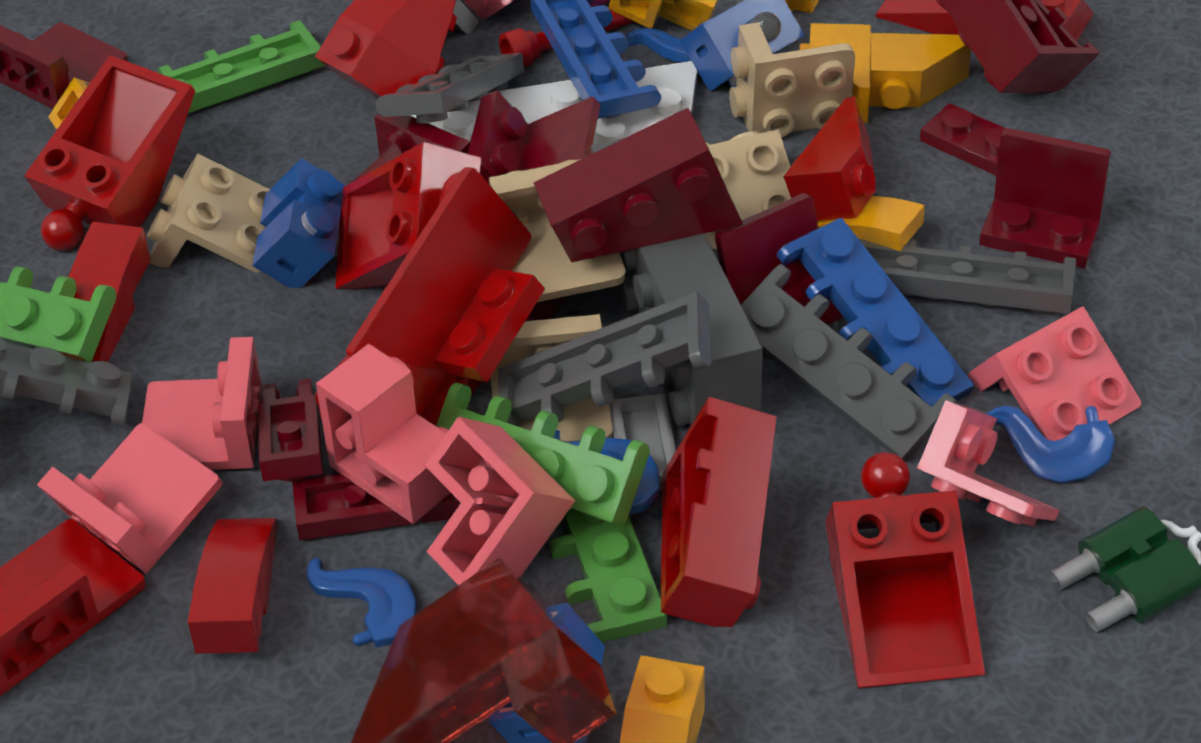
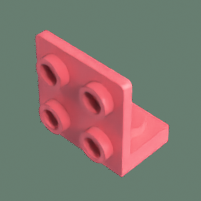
(1060, 375)
(212, 417)
(952, 454)
(137, 496)

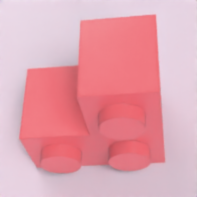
(378, 435)
(504, 499)

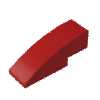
(114, 258)
(232, 586)

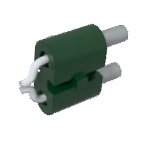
(1138, 565)

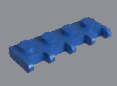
(593, 56)
(872, 301)

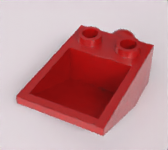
(110, 152)
(389, 211)
(908, 588)

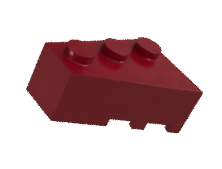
(1020, 43)
(639, 192)

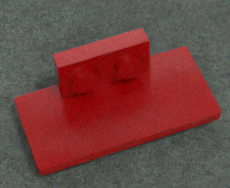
(455, 292)
(56, 596)

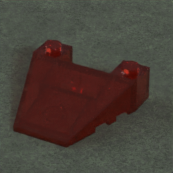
(474, 655)

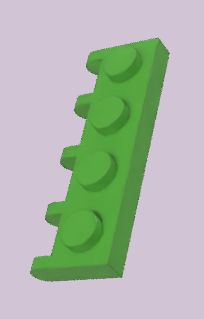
(249, 67)
(53, 318)
(595, 481)
(613, 575)

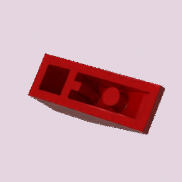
(836, 166)

